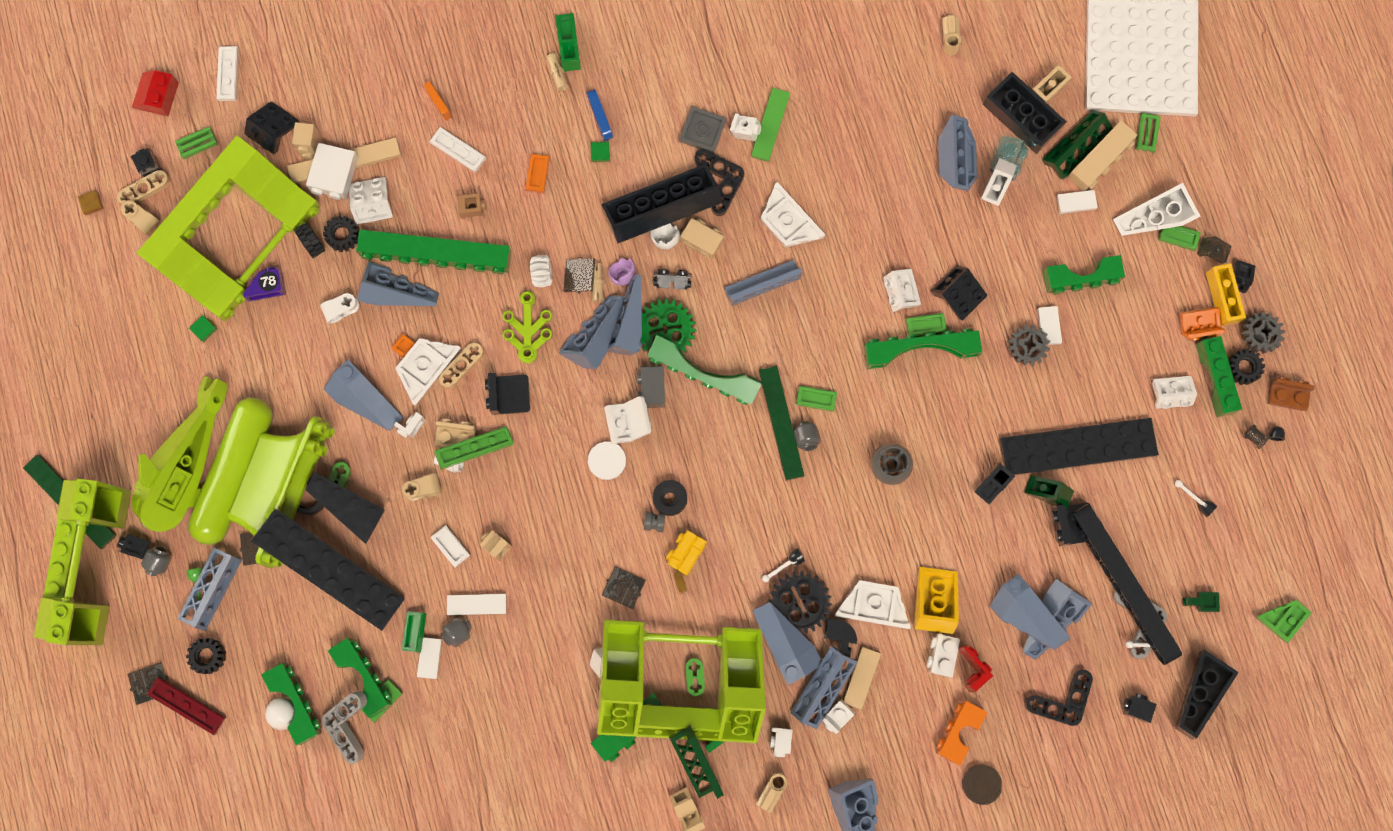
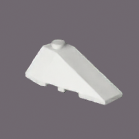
(1164, 211)

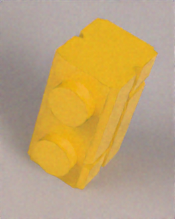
(686, 553)

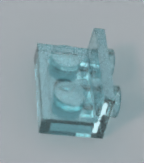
(1013, 151)

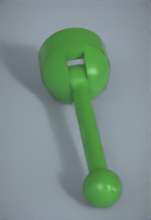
(193, 575)

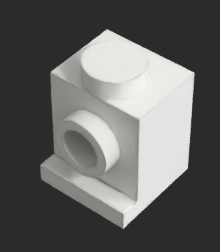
(745, 127)
(781, 741)

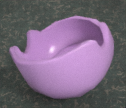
(622, 272)

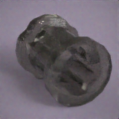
(1256, 436)

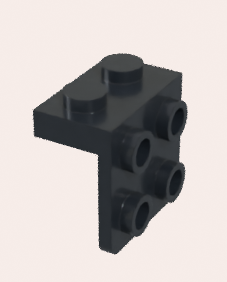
(268, 126)
(507, 394)
(1066, 531)

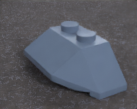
(958, 154)

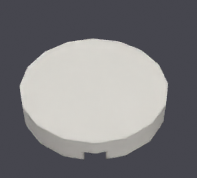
(606, 460)

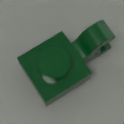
(1205, 601)

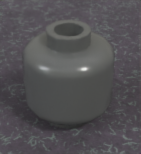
(807, 436)
(156, 560)
(456, 632)

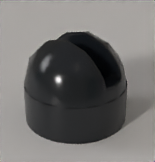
(1277, 434)

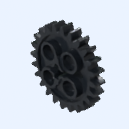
(816, 594)

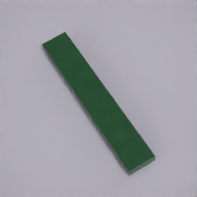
(781, 423)
(52, 485)

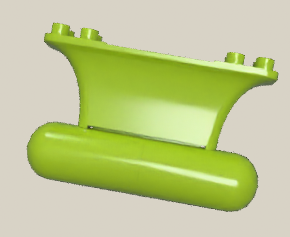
(256, 474)

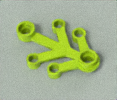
(527, 330)

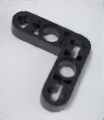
(728, 180)
(1070, 706)

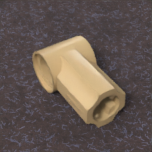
(951, 35)
(771, 793)

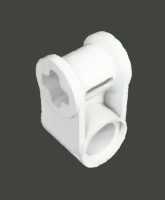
(337, 308)

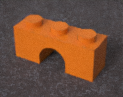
(951, 746)

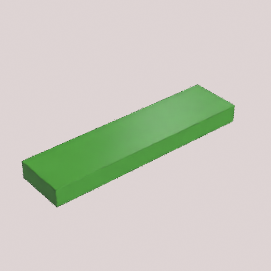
(770, 124)
(473, 448)

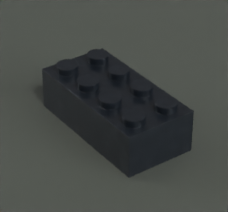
(1024, 112)

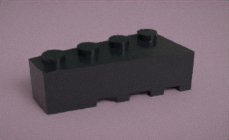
(350, 509)
(1205, 691)

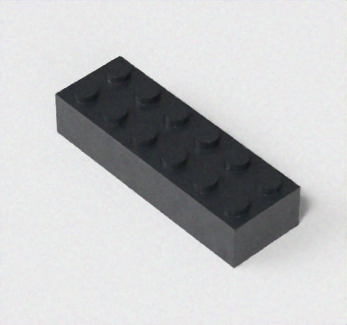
(662, 203)

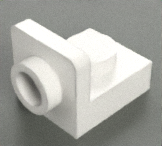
(413, 425)
(838, 716)

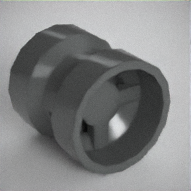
(654, 521)

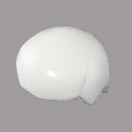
(665, 236)
(279, 713)

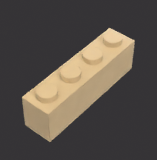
(1102, 156)

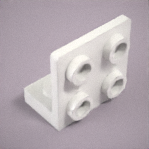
(370, 200)

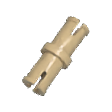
(556, 72)
(598, 284)

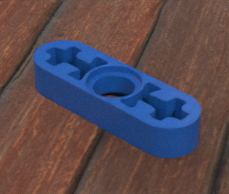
(599, 115)

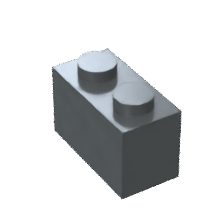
(652, 386)

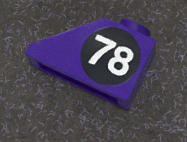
(266, 285)

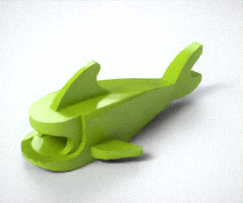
(172, 475)

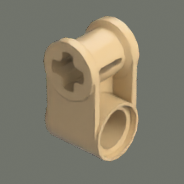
(141, 218)
(424, 487)

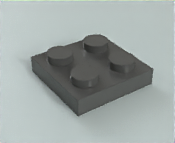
(703, 129)

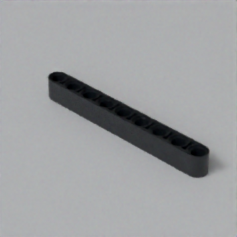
(1126, 584)

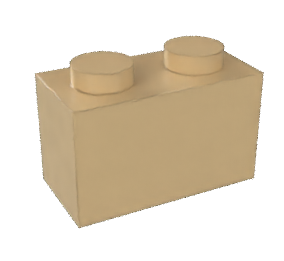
(1052, 84)
(306, 140)
(702, 238)

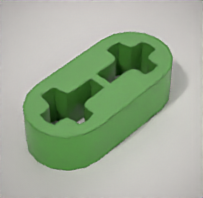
(334, 475)
(700, 677)

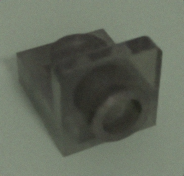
(1214, 248)

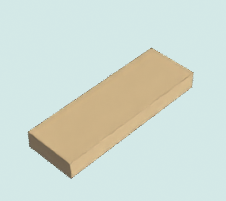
(861, 678)

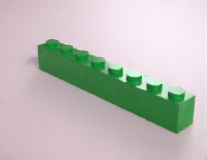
(433, 251)

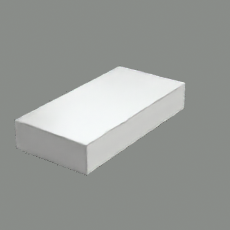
(1076, 202)
(1050, 324)
(450, 546)
(429, 658)

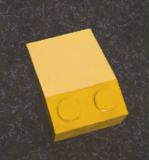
(937, 600)

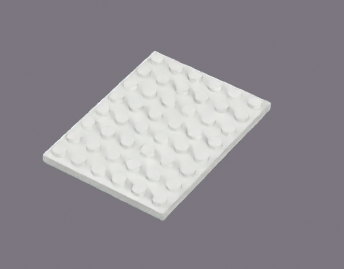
(1142, 56)

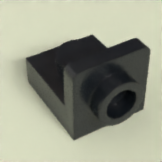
(1244, 275)
(132, 545)

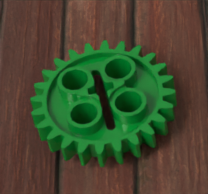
(662, 312)

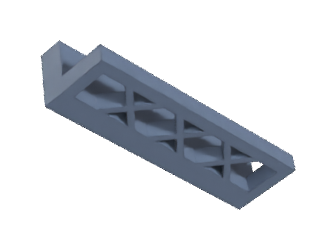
(763, 282)
(212, 591)
(820, 686)

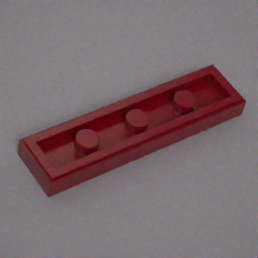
(186, 706)

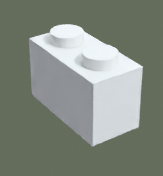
(999, 181)

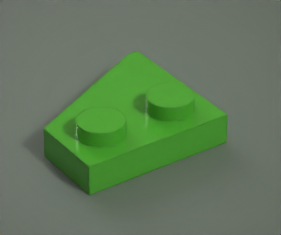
(1285, 619)

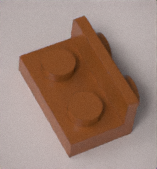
(1290, 394)

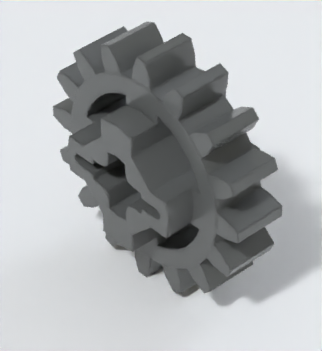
(1269, 327)
(1038, 347)

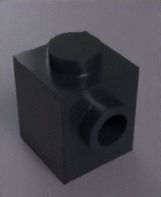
(145, 162)
(1139, 708)

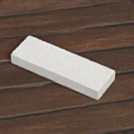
(227, 73)
(457, 150)
(477, 604)

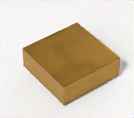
(90, 202)
(680, 582)

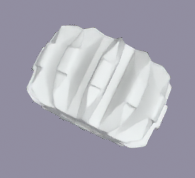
(541, 271)

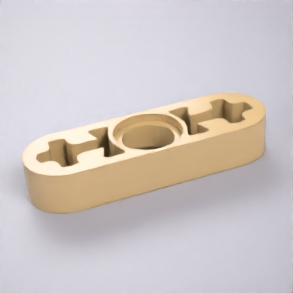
(151, 191)
(475, 359)

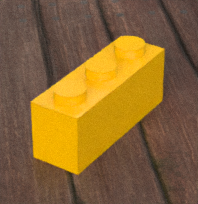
(1226, 294)

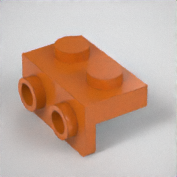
(1201, 323)

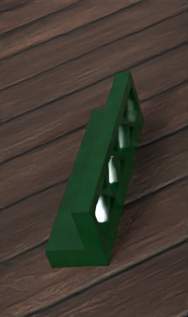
(1077, 139)
(703, 762)

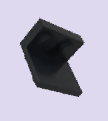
(960, 291)

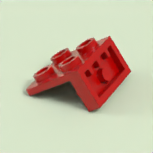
(983, 670)

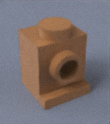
(464, 203)

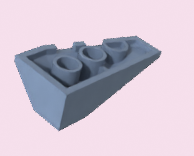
(385, 288)
(628, 330)
(592, 341)
(353, 391)
(1065, 606)
(1022, 608)
(790, 648)
(855, 804)

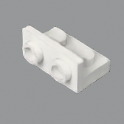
(901, 289)
(1174, 392)
(943, 655)

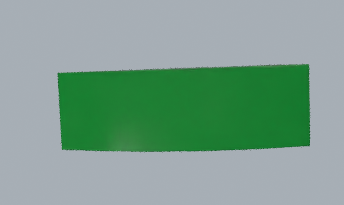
(568, 42)

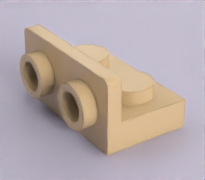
(451, 433)

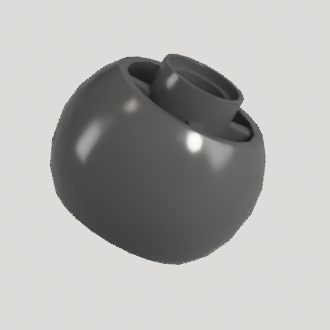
(884, 474)

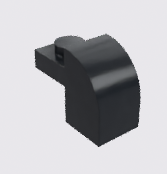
(994, 483)
(842, 632)

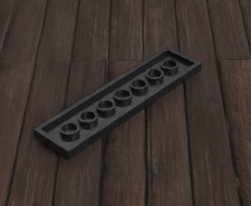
(1079, 446)
(327, 569)

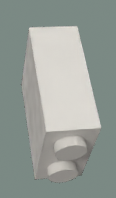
(332, 171)

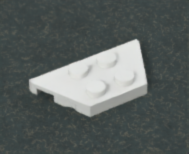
(788, 220)
(423, 366)
(875, 604)

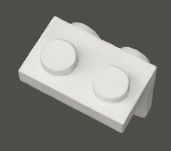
(628, 420)

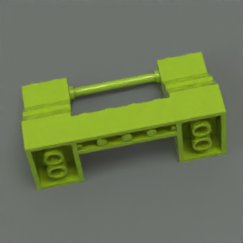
(258, 180)
(59, 616)
(739, 694)

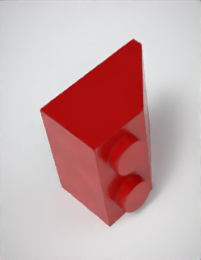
(156, 92)

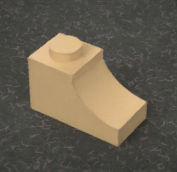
(495, 545)

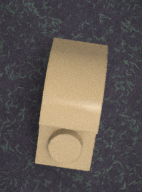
(687, 810)

